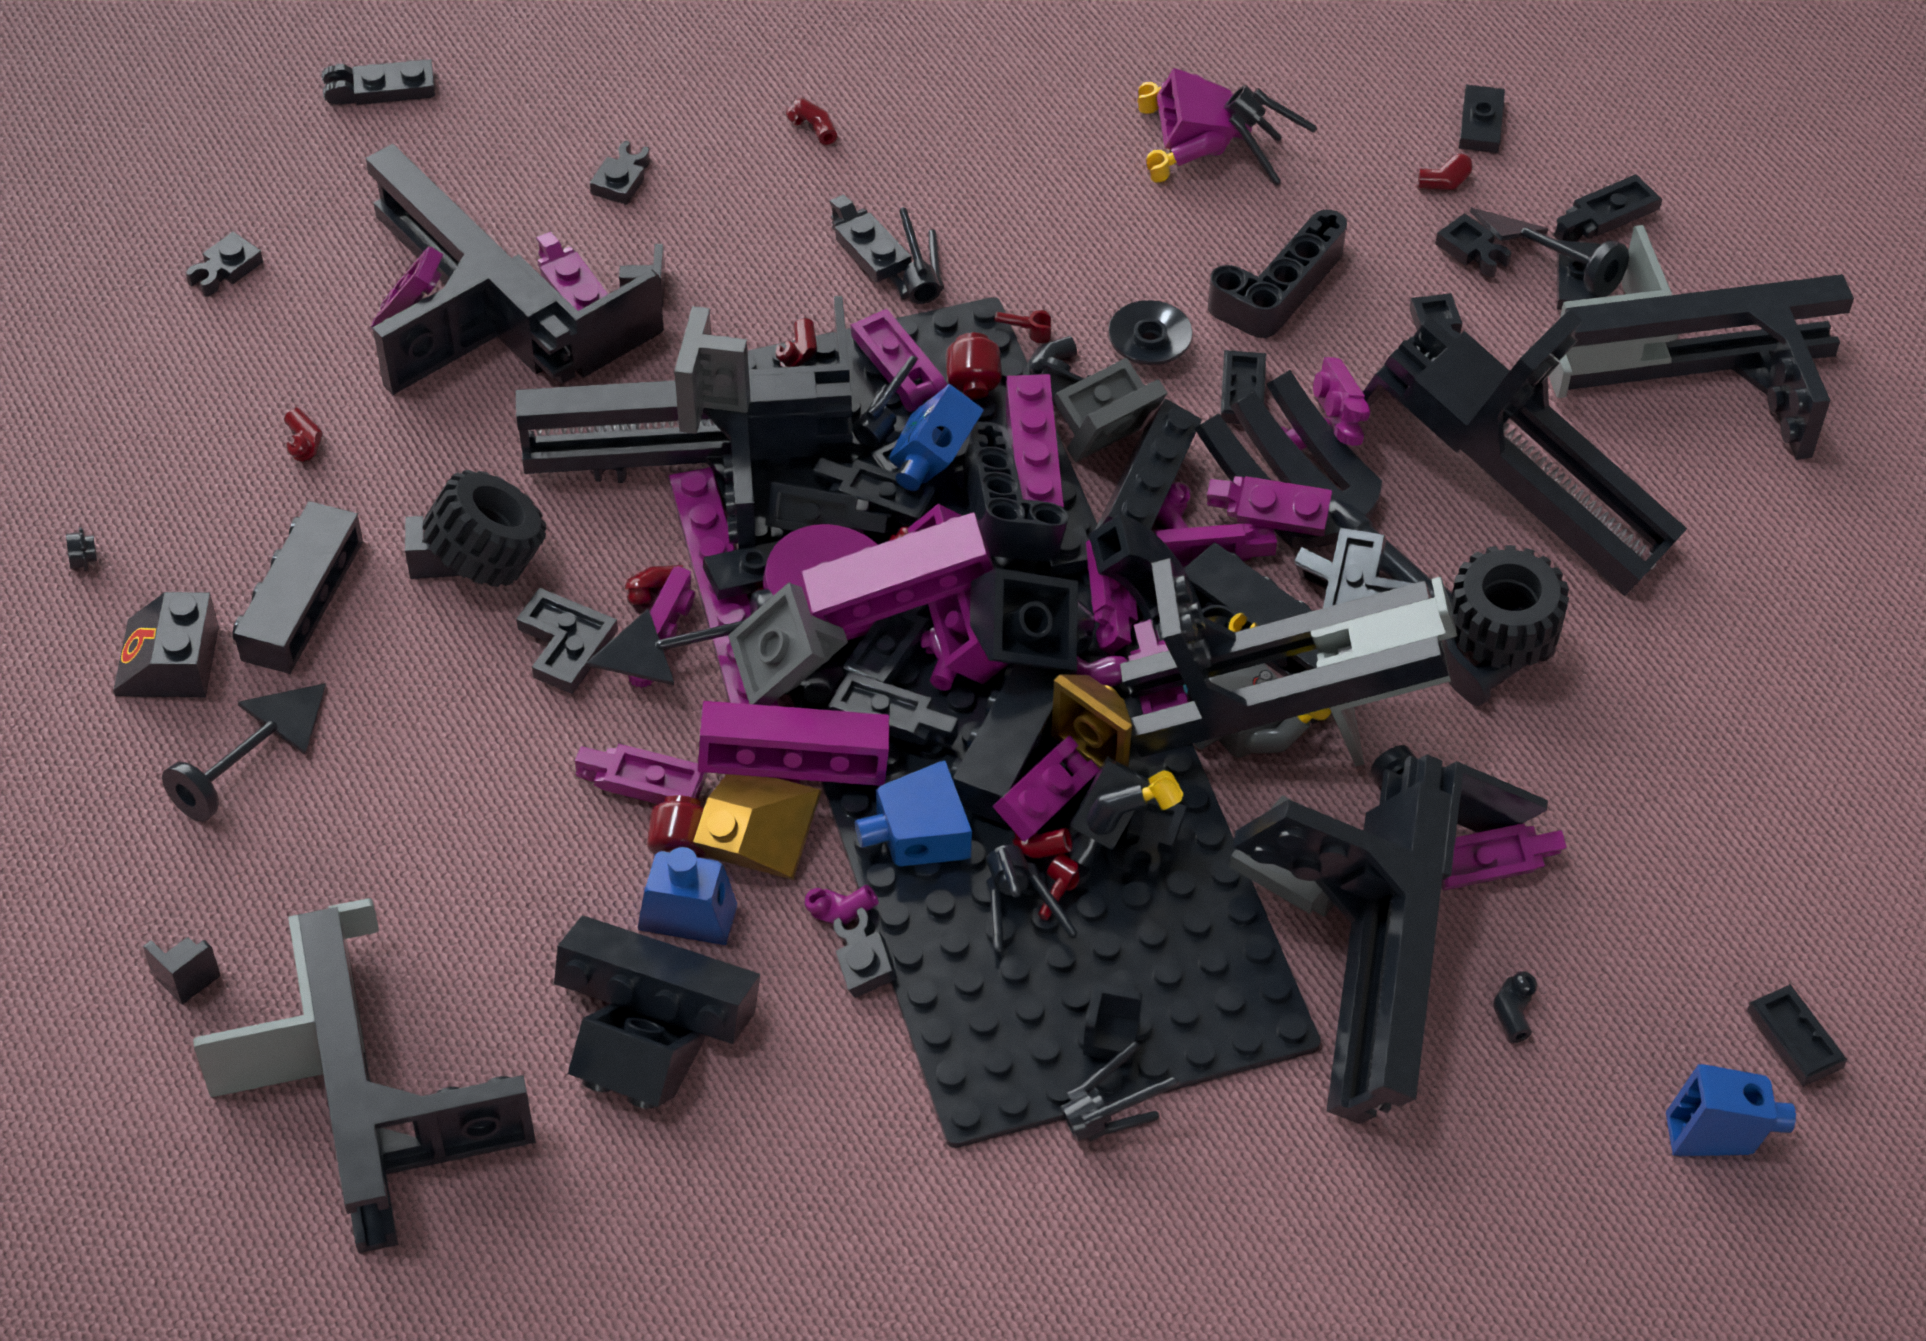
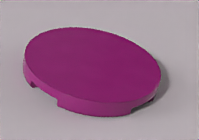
(807, 549)

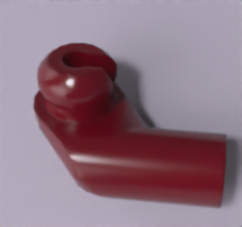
(816, 116)
(1448, 176)
(802, 349)
(306, 437)
(641, 583)
(1045, 843)

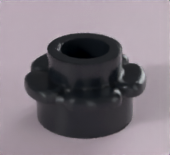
(80, 549)

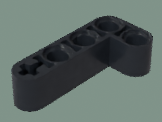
(1267, 301)
(1009, 523)

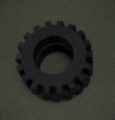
(484, 528)
(1513, 579)

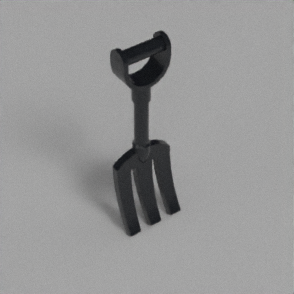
(1347, 509)

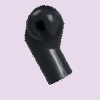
(1058, 349)
(1511, 1003)

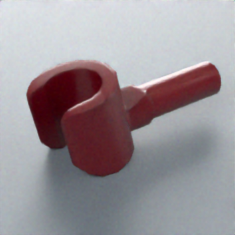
(1038, 324)
(1066, 875)

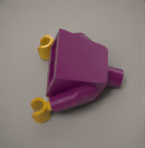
(1190, 119)

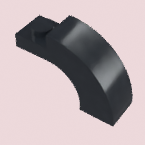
(1126, 554)

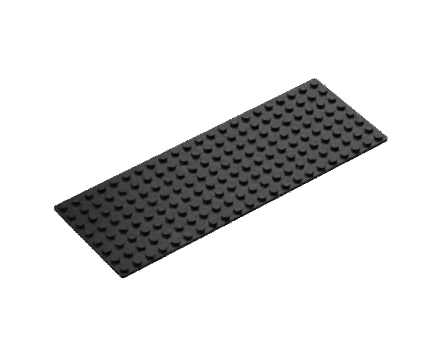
(1008, 1028)

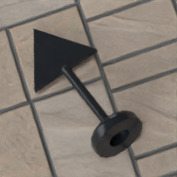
(1603, 268)
(641, 653)
(285, 713)

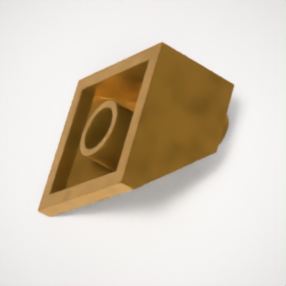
(1092, 717)
(758, 823)

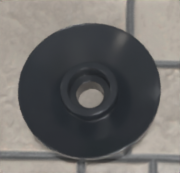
(1150, 332)

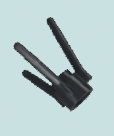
(1247, 108)
(920, 281)
(878, 421)
(1011, 876)
(1090, 1116)

